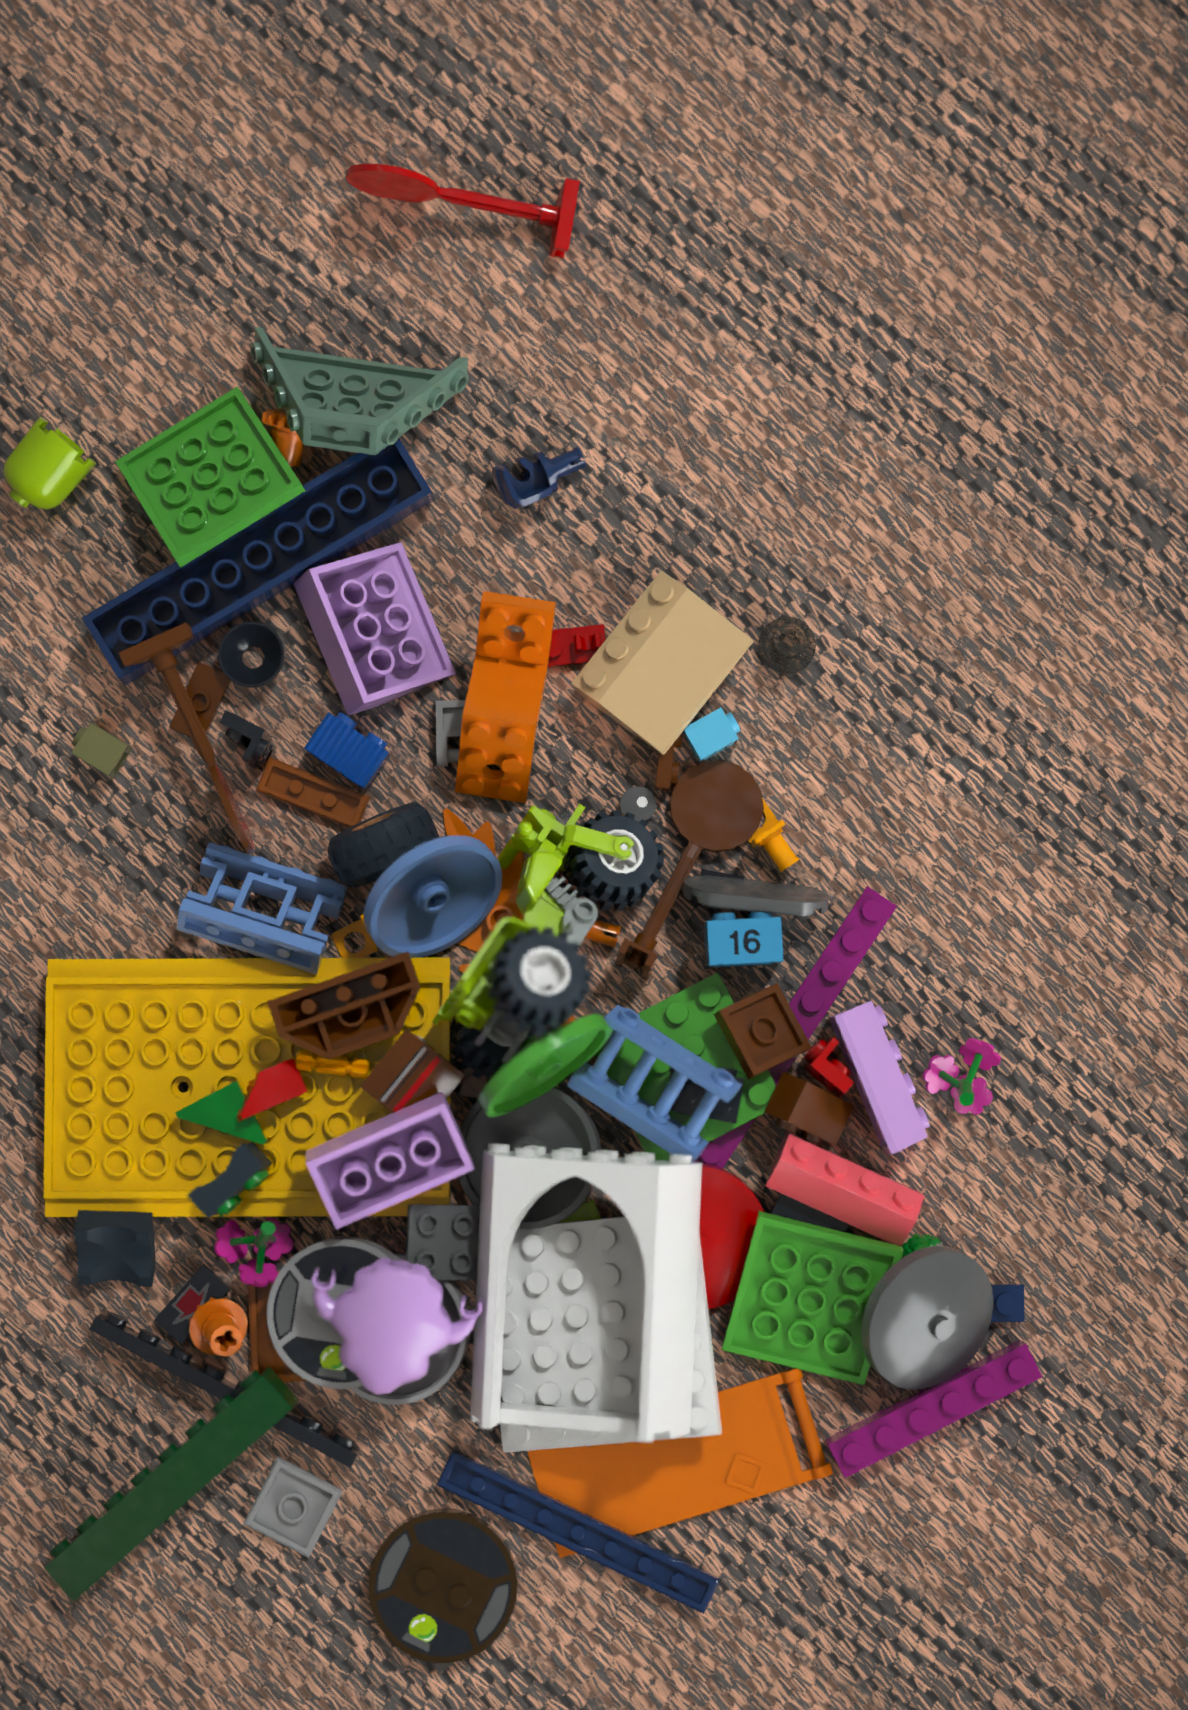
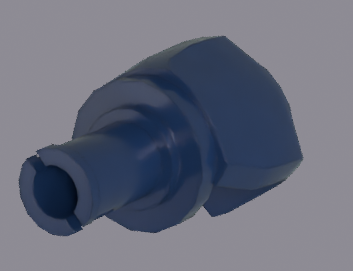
(539, 477)

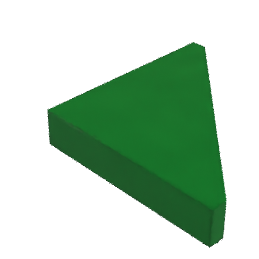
(220, 1113)

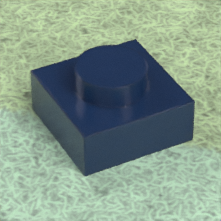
(1008, 1303)

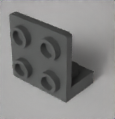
(444, 1239)

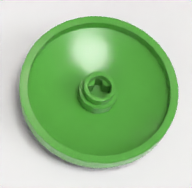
(544, 1064)

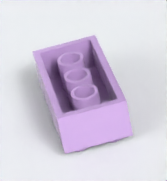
(389, 1160)

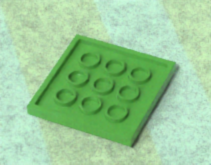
(209, 476)
(692, 1024)
(806, 1297)

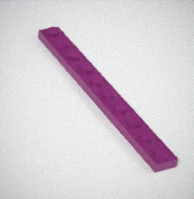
(819, 992)

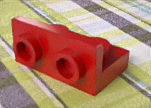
(829, 1073)

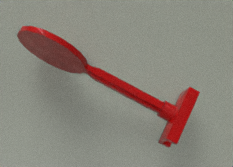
(411, 186)

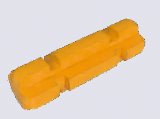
(339, 1066)

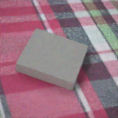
(293, 1506)

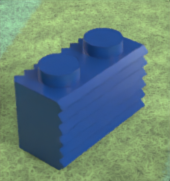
(347, 750)

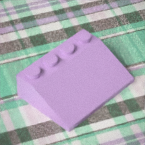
(373, 627)

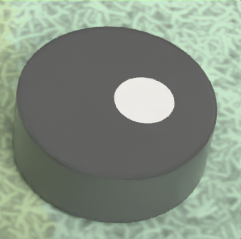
(638, 802)

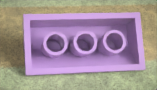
(879, 1078)

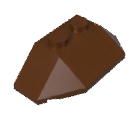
(349, 1008)

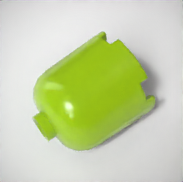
(45, 467)

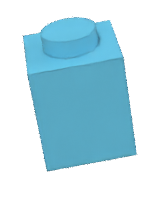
(712, 734)

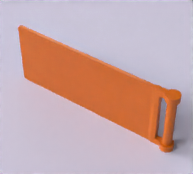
(680, 1478)

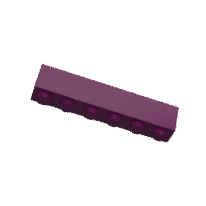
(933, 1408)

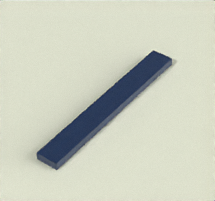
(578, 1531)

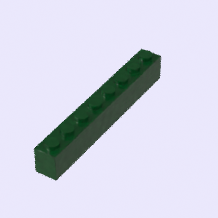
(171, 1483)

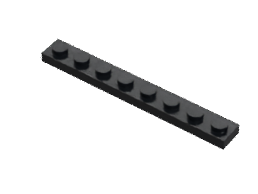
(211, 1380)

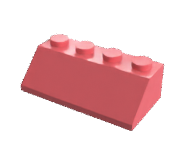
(844, 1189)

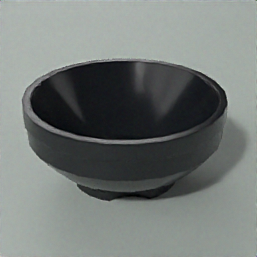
(240, 639)

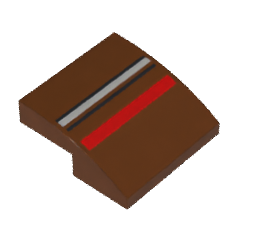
(410, 1074)

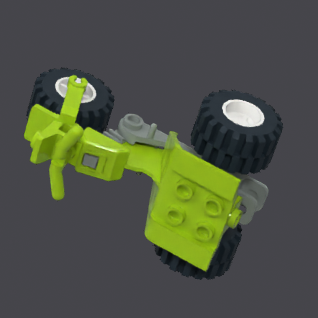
(532, 967)

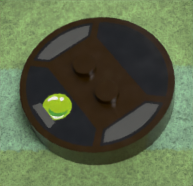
(443, 1585)

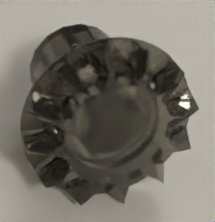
(787, 645)

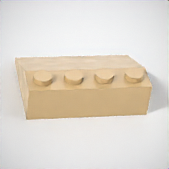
(662, 662)

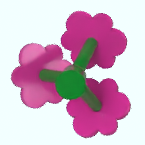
(969, 1092)
(268, 1241)

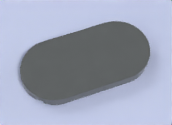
(755, 895)

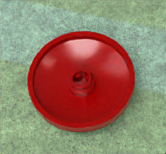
(725, 1231)

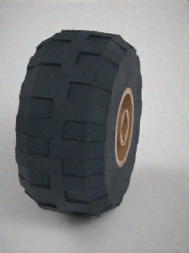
(373, 845)

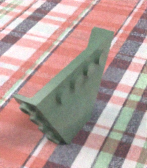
(352, 400)

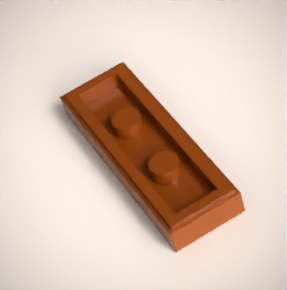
(312, 793)

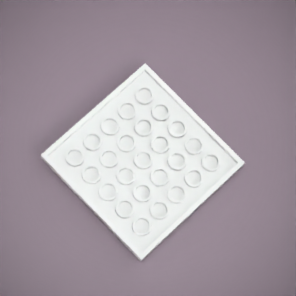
(580, 1332)

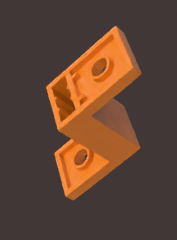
(504, 697)

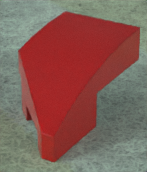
(272, 1088)

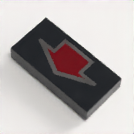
(195, 1292)

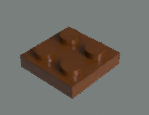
(762, 1031)

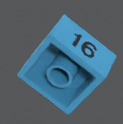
(743, 941)

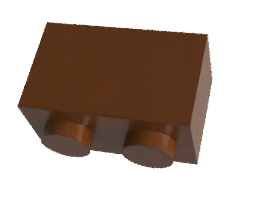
(808, 1109)

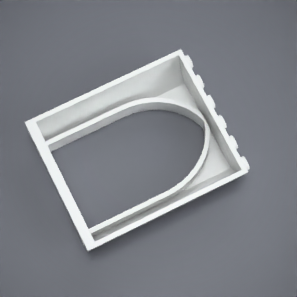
(664, 1212)

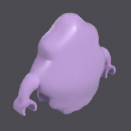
(391, 1322)

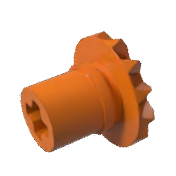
(285, 439)
(218, 1327)

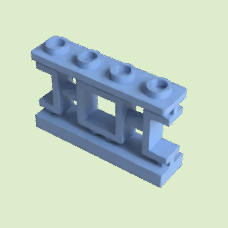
(255, 931)

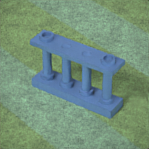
(624, 1101)

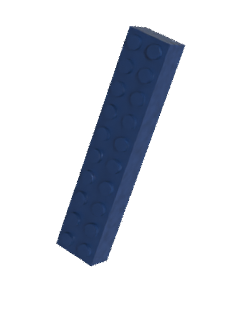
(265, 558)

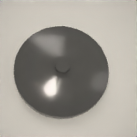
(548, 1121)
(927, 1317)

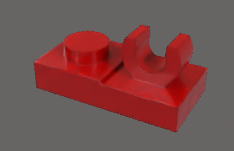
(575, 645)

